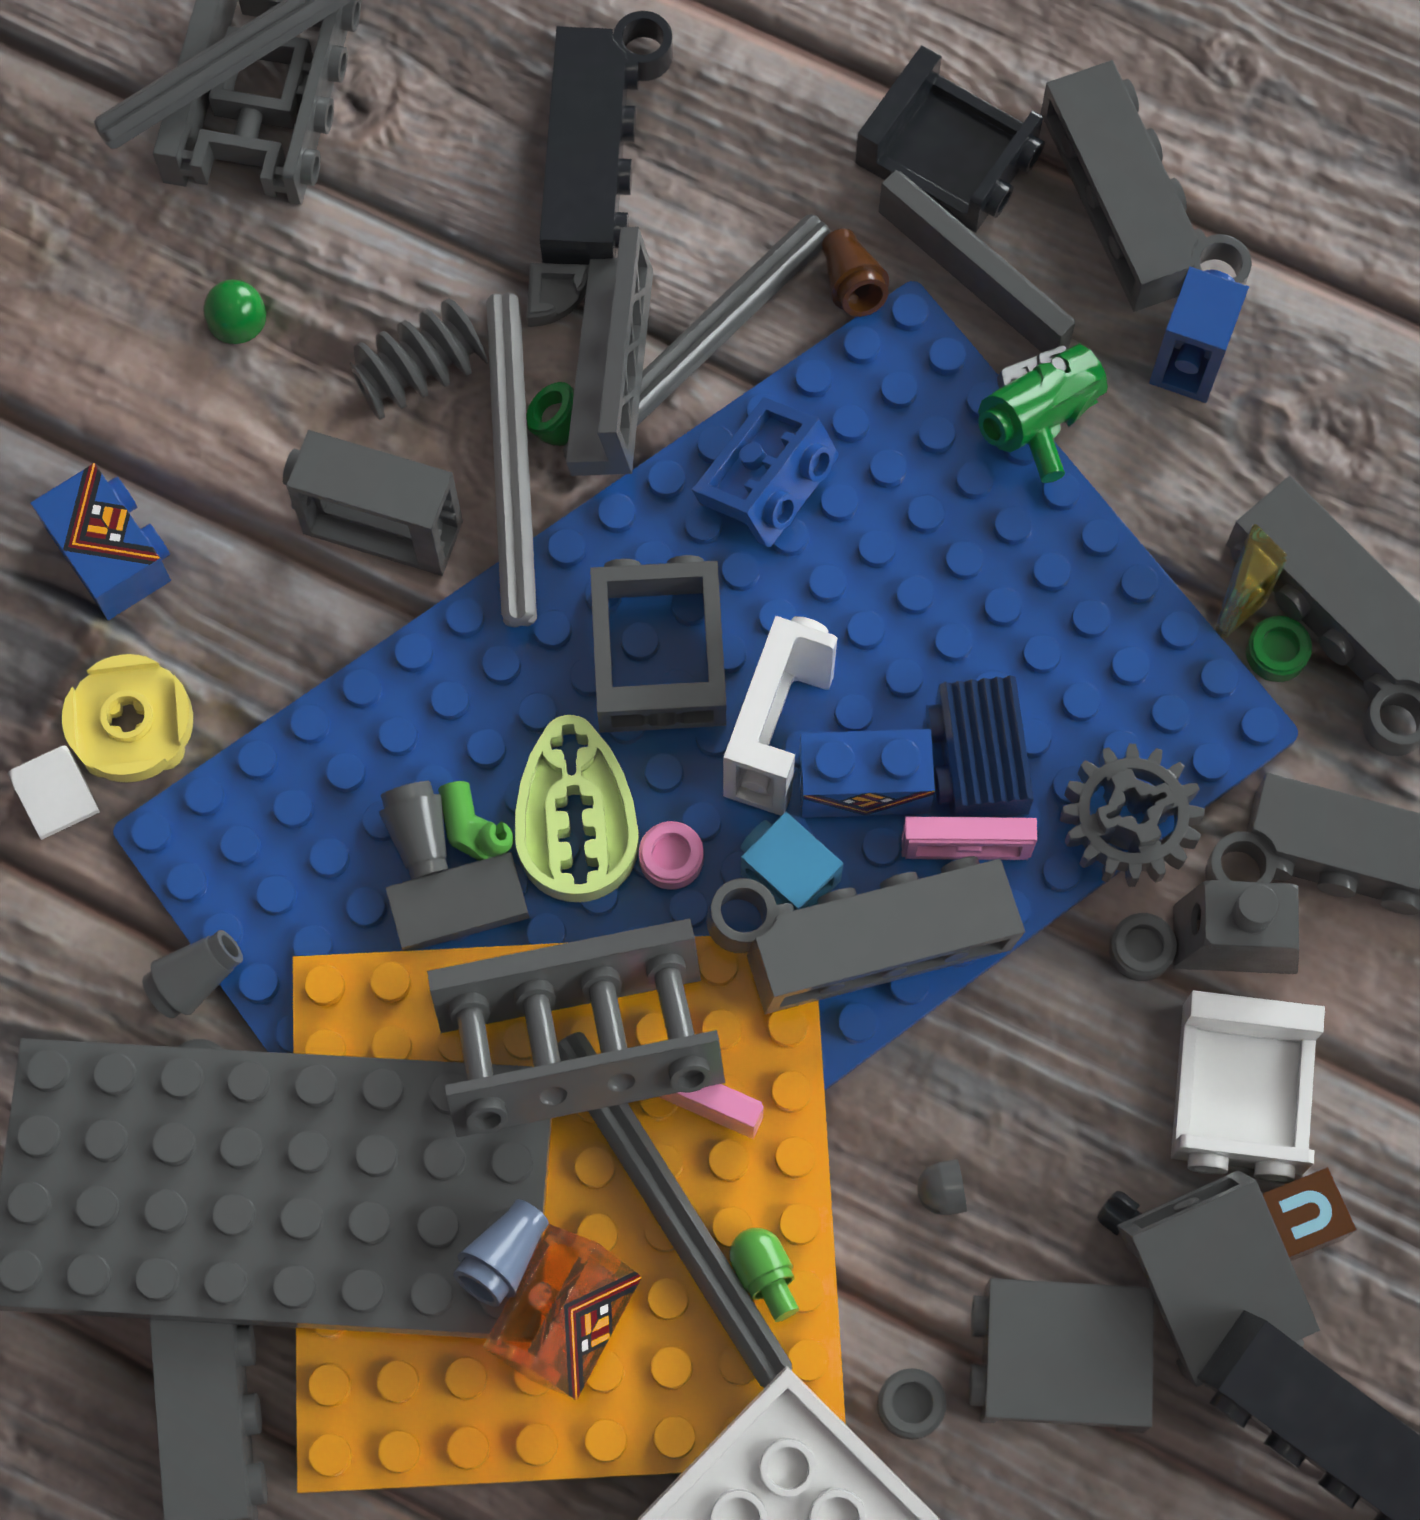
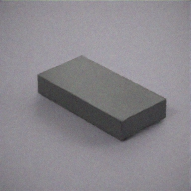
(457, 902)

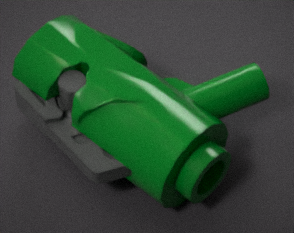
(1037, 399)

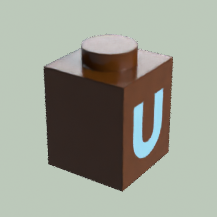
(1309, 1214)

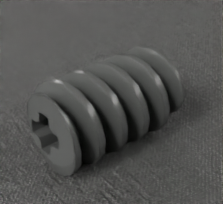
(416, 356)

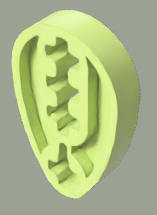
(540, 825)

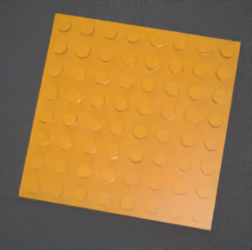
(670, 1378)

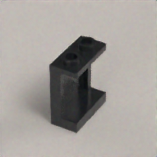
(948, 142)

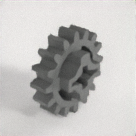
(1140, 840)

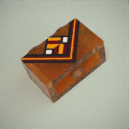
(563, 1311)

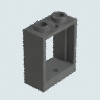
(374, 501)
(662, 704)

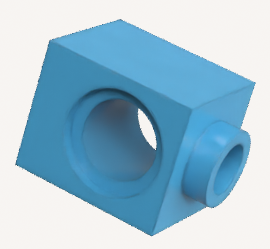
(790, 862)

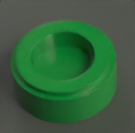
(1278, 649)

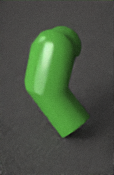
(468, 831)

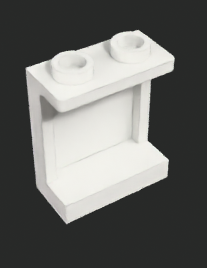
(751, 767)
(1245, 1085)

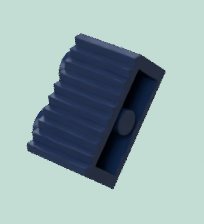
(981, 748)

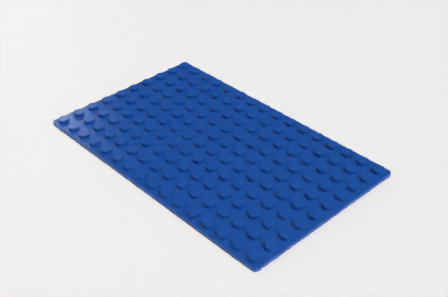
(911, 551)

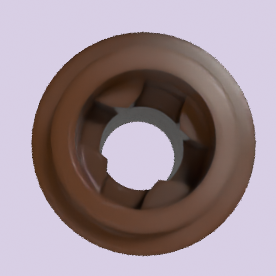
(855, 277)

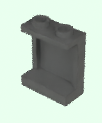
(1213, 1260)
(1064, 1354)

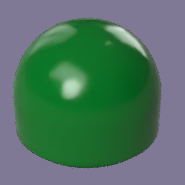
(234, 311)
(557, 429)

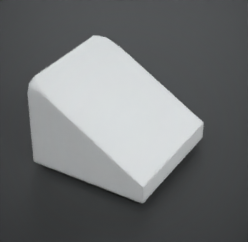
(53, 791)

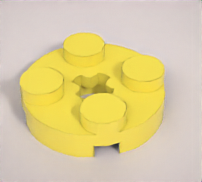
(153, 744)

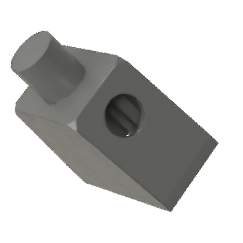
(1240, 927)

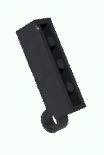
(588, 134)
(1316, 1418)

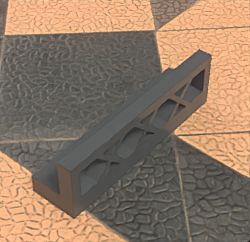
(611, 361)

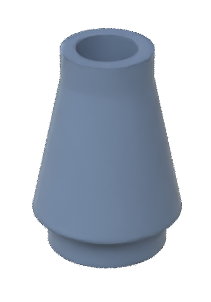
(500, 1255)

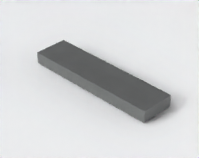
(974, 264)

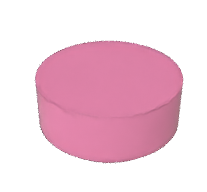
(671, 855)

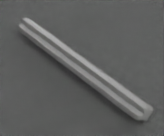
(511, 461)

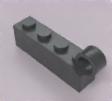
(1127, 189)
(1347, 602)
(1329, 840)
(870, 936)
(207, 1420)

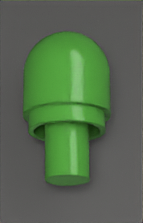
(764, 1270)

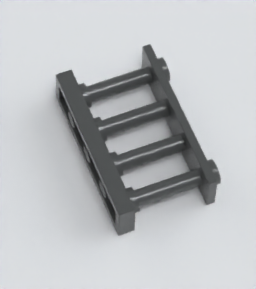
(566, 977)

